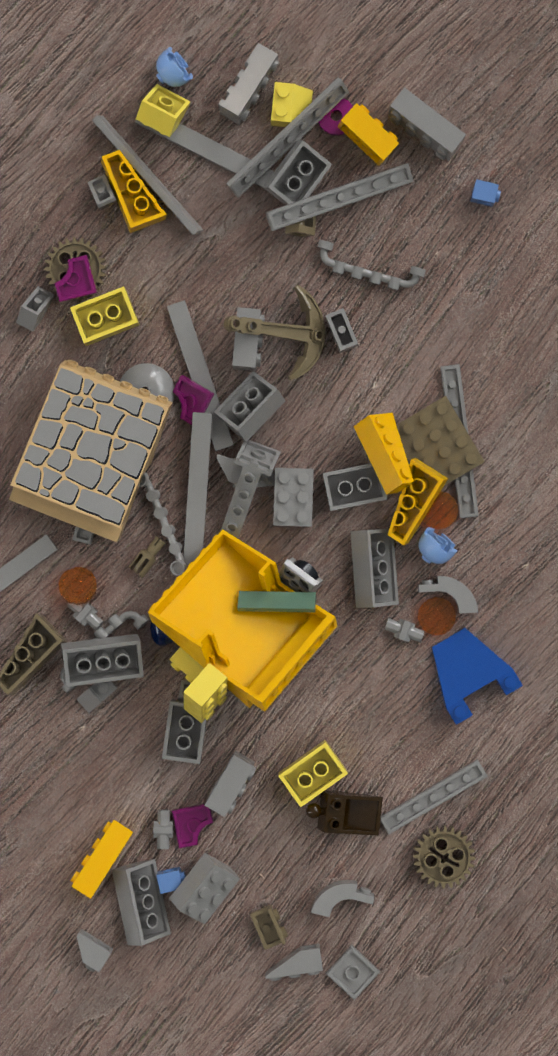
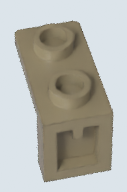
(303, 228)

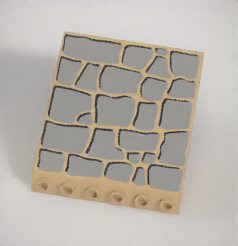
(90, 450)

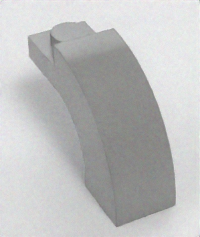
(461, 594)
(339, 891)

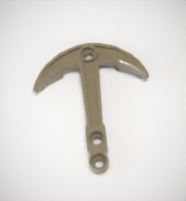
(305, 334)

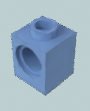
(485, 193)
(170, 879)

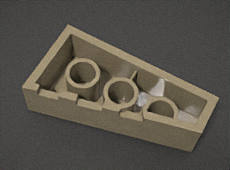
(31, 653)

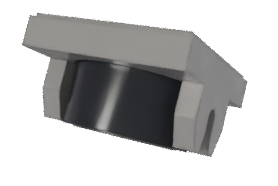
(300, 576)

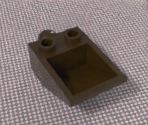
(351, 815)

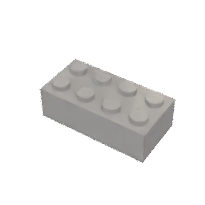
(426, 125)
(102, 660)

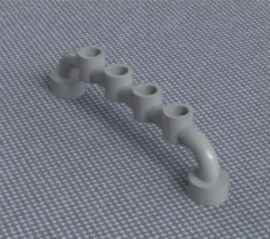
(375, 277)
(179, 566)
(115, 622)

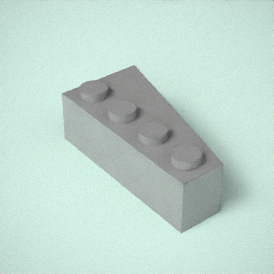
(248, 84)

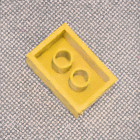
(368, 133)

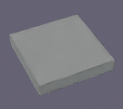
(352, 972)

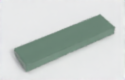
(276, 601)

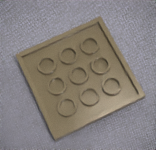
(439, 440)

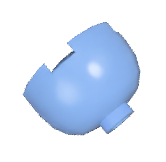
(172, 69)
(435, 547)

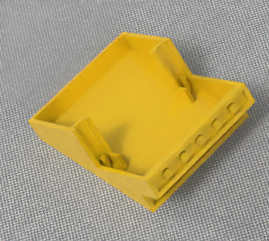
(250, 648)

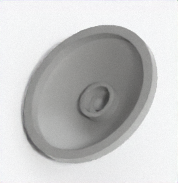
(151, 377)

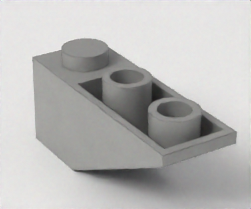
(301, 961)

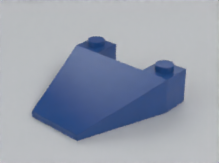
(466, 666)

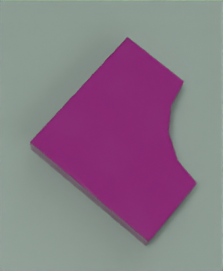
(77, 281)
(192, 398)
(190, 822)

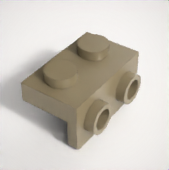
(268, 926)

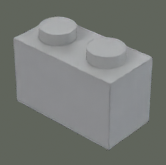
(341, 330)

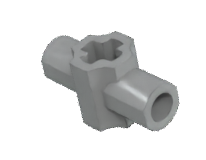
(86, 615)
(404, 630)
(163, 829)

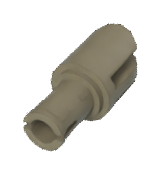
(146, 558)

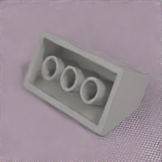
(374, 568)
(141, 902)

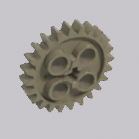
(58, 269)
(453, 842)

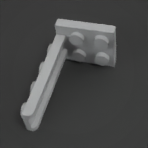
(255, 461)

